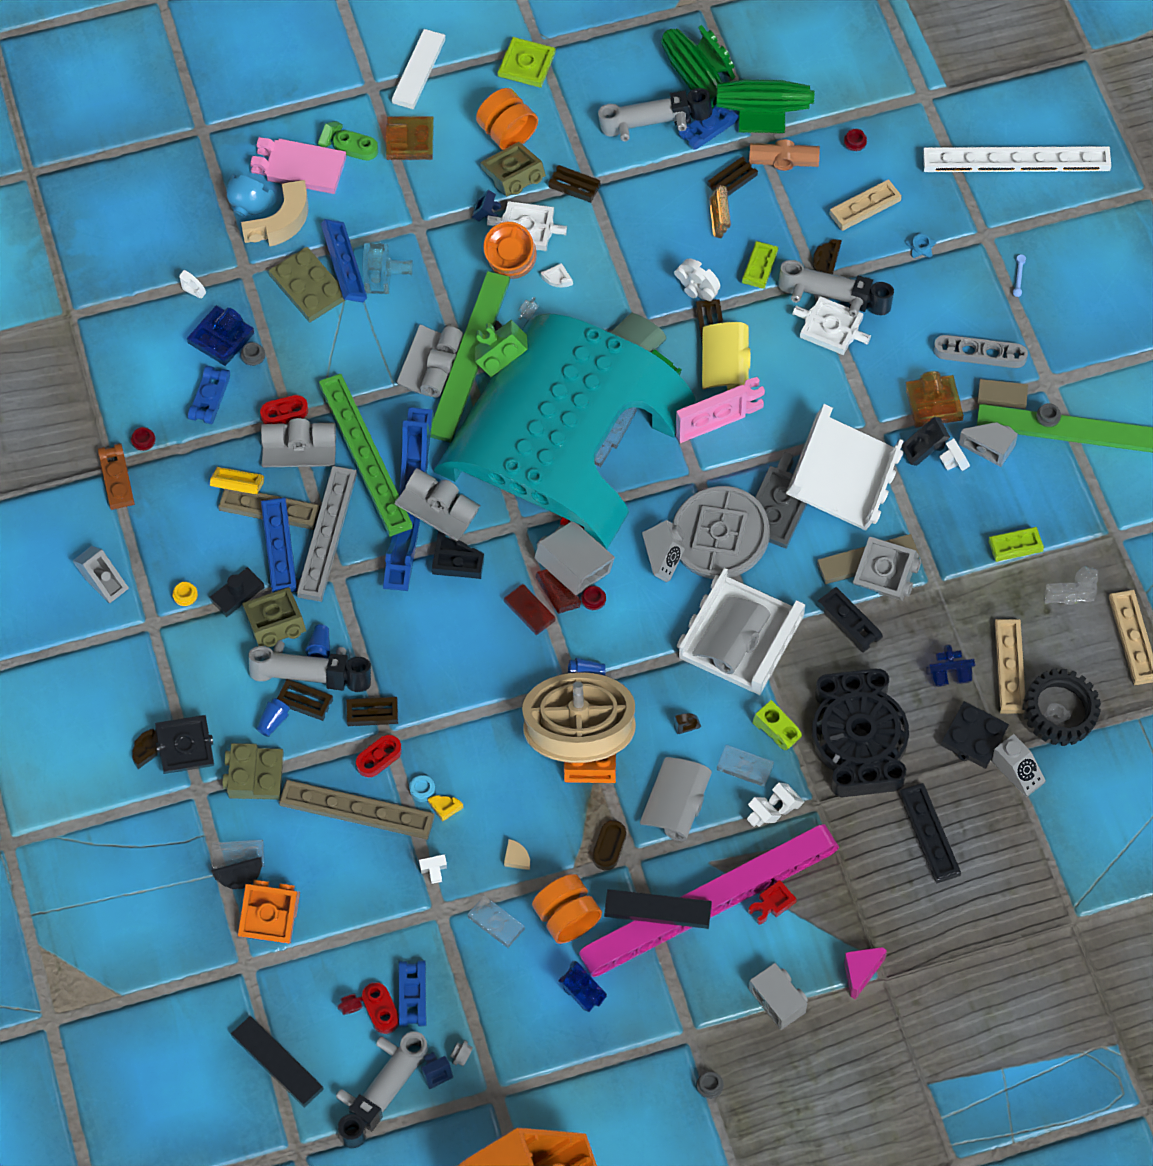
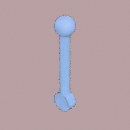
(1021, 259)

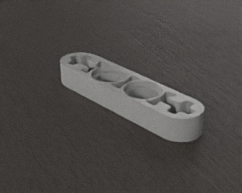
(980, 355)

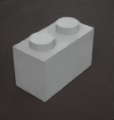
(778, 995)

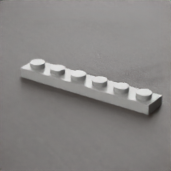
(327, 534)

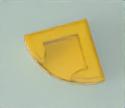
(445, 806)

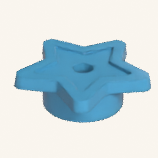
(921, 239)

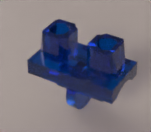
(939, 671)
(582, 987)

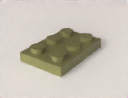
(307, 284)

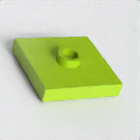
(526, 62)

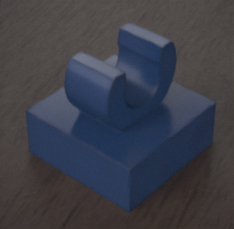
(484, 206)
(436, 1070)

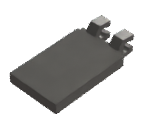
(781, 509)

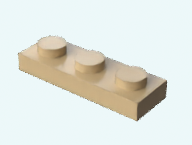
(865, 205)

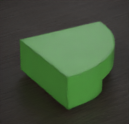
(328, 132)

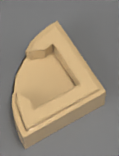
(516, 856)

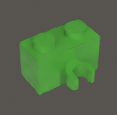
(499, 347)

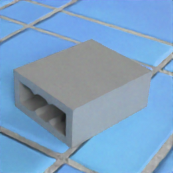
(574, 557)

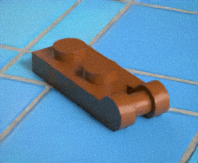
(116, 477)

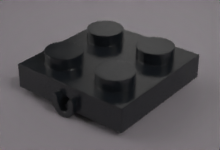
(974, 735)
(184, 744)

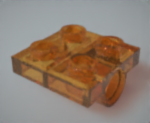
(409, 138)
(934, 397)

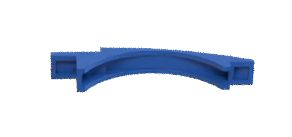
(415, 450)

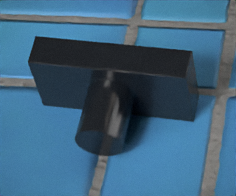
(926, 441)
(237, 591)

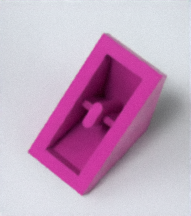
(861, 967)

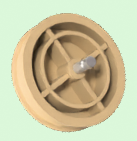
(579, 717)

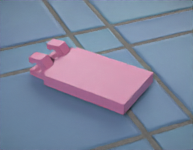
(299, 161)
(718, 410)

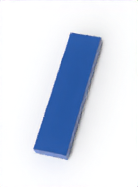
(344, 260)
(279, 544)

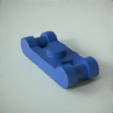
(709, 128)
(209, 395)
(412, 993)

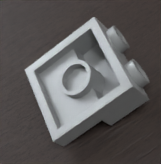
(887, 568)

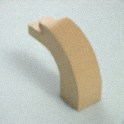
(285, 222)

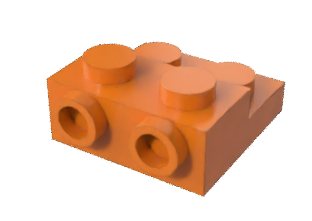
(269, 912)

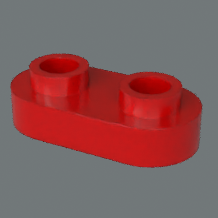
(284, 410)
(377, 756)
(380, 1006)

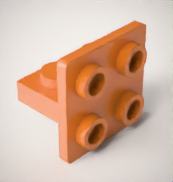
(591, 772)

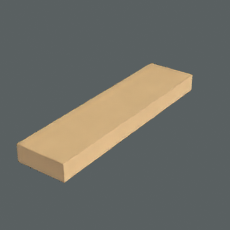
(1133, 636)
(1010, 665)

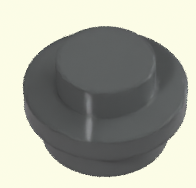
(252, 354)
(1048, 415)
(710, 1085)

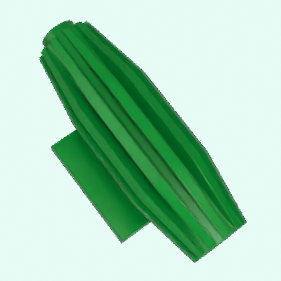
(698, 63)
(763, 102)

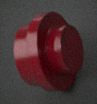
(855, 140)
(143, 439)
(593, 598)
(350, 1004)

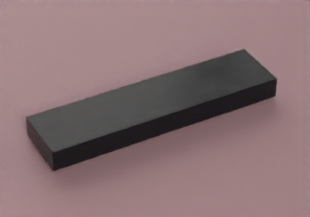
(930, 833)
(658, 909)
(277, 1061)

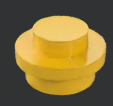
(185, 594)

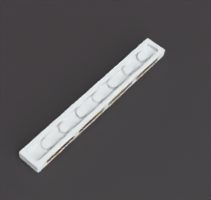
(1016, 159)

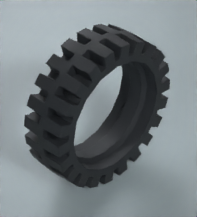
(1073, 684)

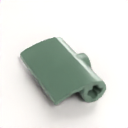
(640, 332)

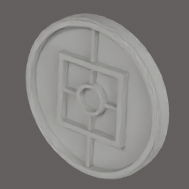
(722, 531)

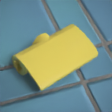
(725, 355)

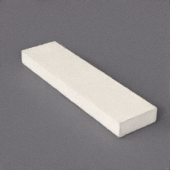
(418, 69)

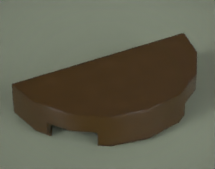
(826, 256)
(145, 748)

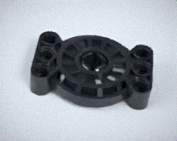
(855, 755)

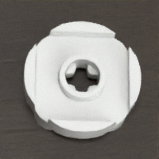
(697, 280)

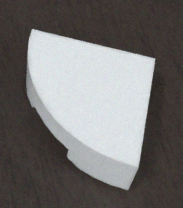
(557, 276)
(191, 284)

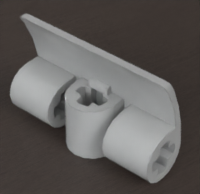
(430, 360)
(298, 444)
(438, 504)
(733, 633)
(676, 797)

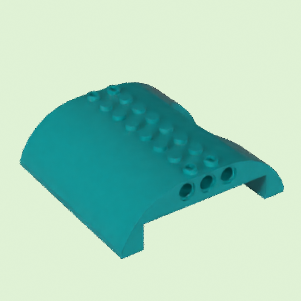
(552, 412)

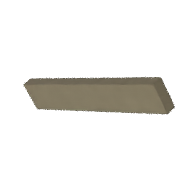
(357, 809)

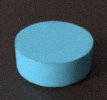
(422, 788)

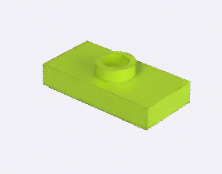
(760, 265)
(1016, 544)

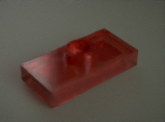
(558, 593)
(529, 609)

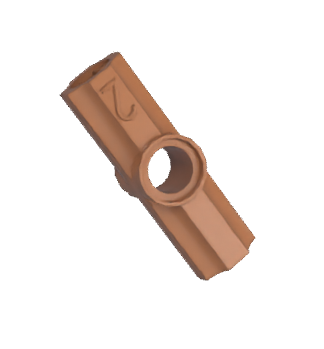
(784, 155)

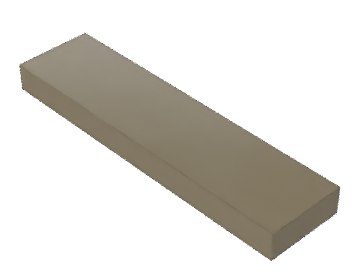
(299, 513)
(846, 564)

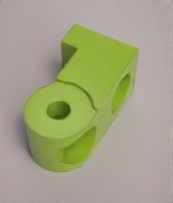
(777, 725)

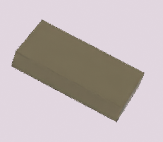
(1002, 394)

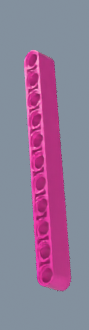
(723, 892)

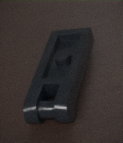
(849, 619)

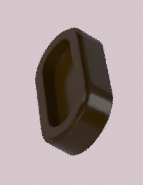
(609, 845)

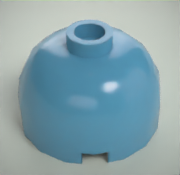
(247, 195)

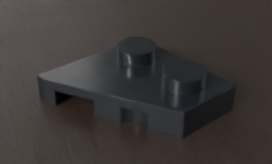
(456, 559)

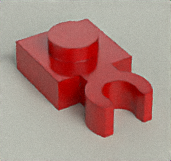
(774, 900)

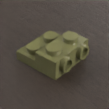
(514, 169)
(274, 617)
(253, 772)

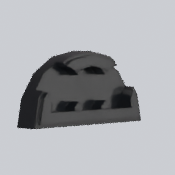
(238, 874)

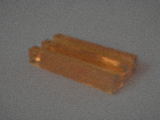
(719, 211)

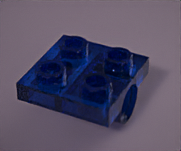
(221, 334)

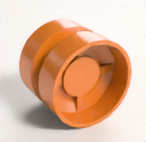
(506, 118)
(510, 250)
(567, 908)

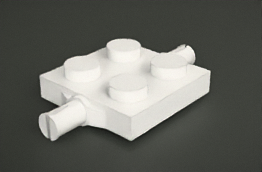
(534, 218)
(831, 325)

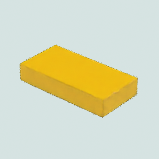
(237, 480)

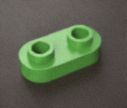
(355, 144)

